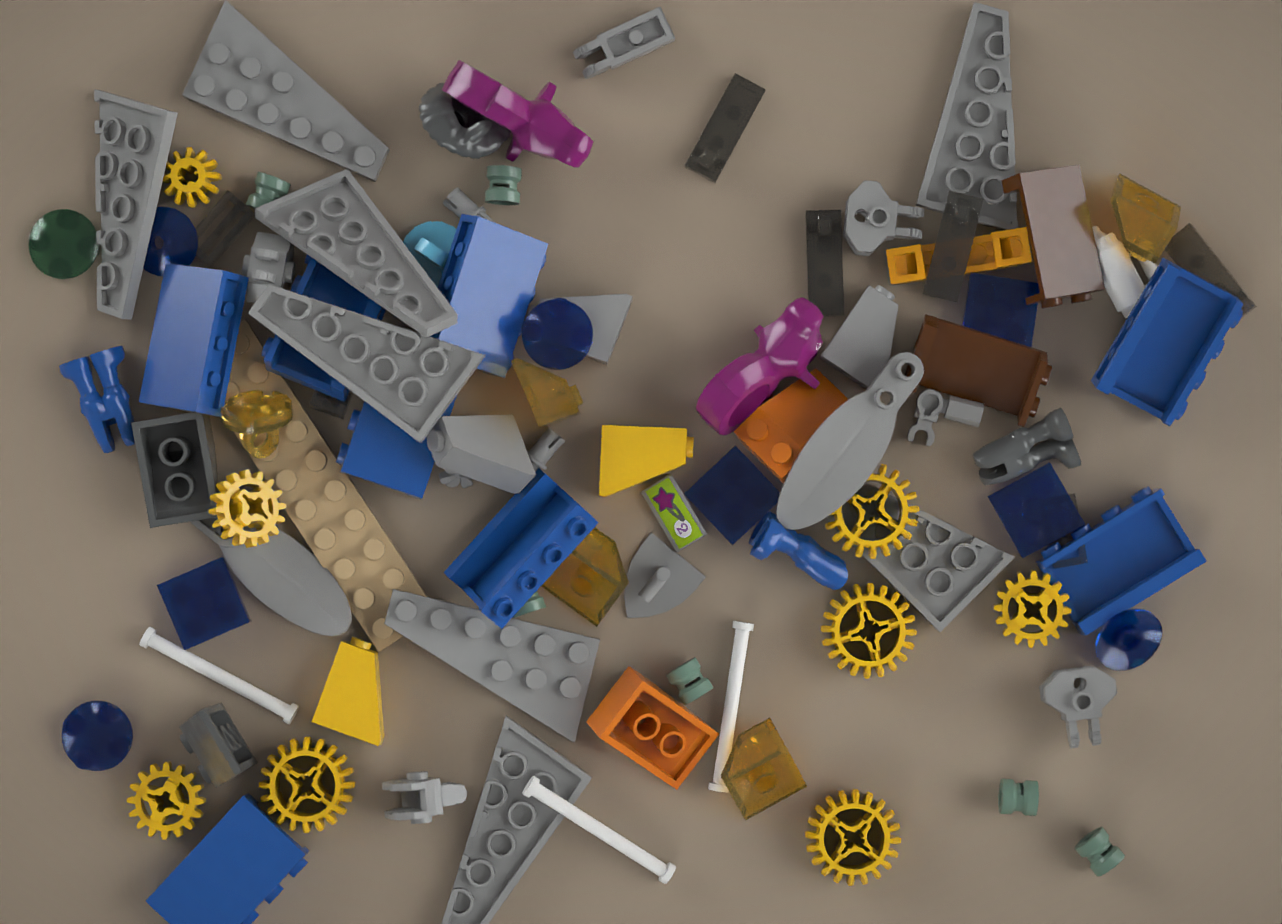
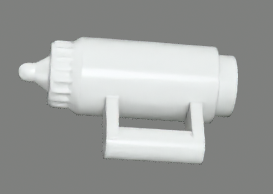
(1119, 273)

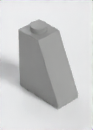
(607, 318)
(864, 338)
(482, 449)

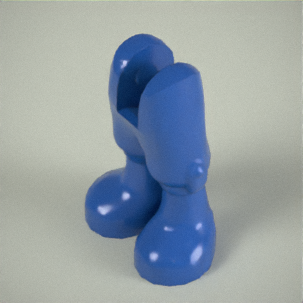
(106, 409)
(803, 550)

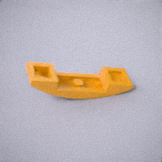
(987, 253)

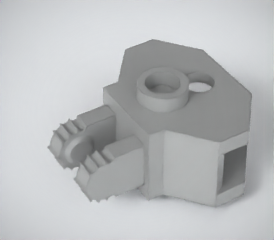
(879, 216)
(268, 264)
(1081, 702)
(423, 797)

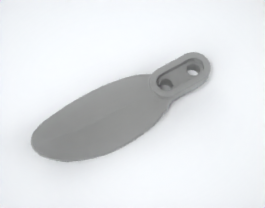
(846, 448)
(286, 580)

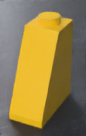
(639, 454)
(353, 693)

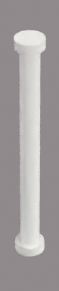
(219, 675)
(731, 702)
(663, 870)

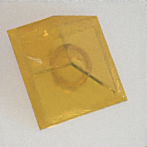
(1143, 219)
(547, 394)
(590, 577)
(760, 770)

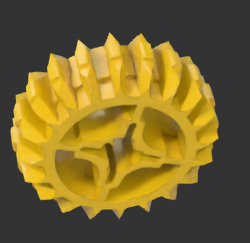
(896, 528)
(875, 655)
(321, 794)
(863, 824)

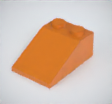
(787, 421)
(652, 728)

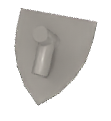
(658, 579)

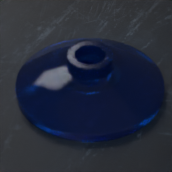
(178, 237)
(1128, 639)

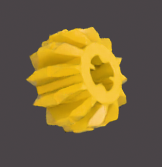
(192, 189)

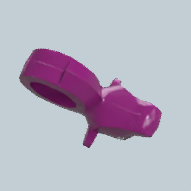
(534, 123)
(751, 379)

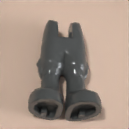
(1017, 454)

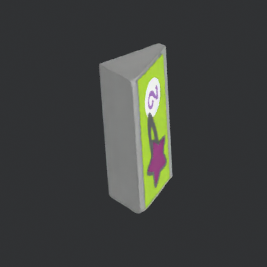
(674, 513)

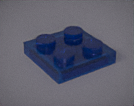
(1000, 307)
(733, 495)
(1036, 510)
(204, 603)

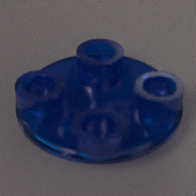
(557, 334)
(97, 735)

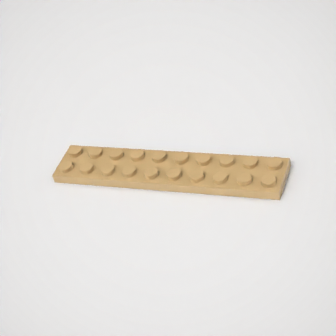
(325, 502)

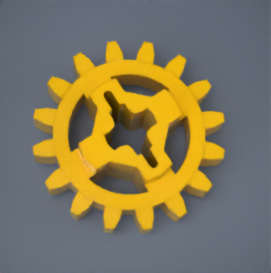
(243, 508)
(1019, 620)
(152, 795)

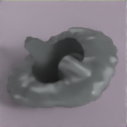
(459, 126)

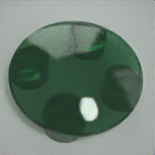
(63, 244)

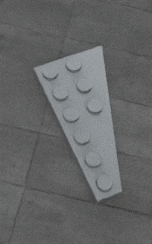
(263, 88)
(977, 125)
(128, 186)
(352, 238)
(383, 364)
(934, 569)
(523, 662)
(509, 825)

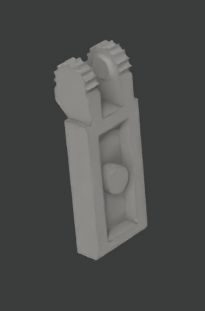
(627, 42)

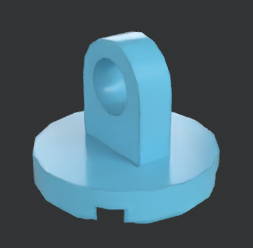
(431, 246)

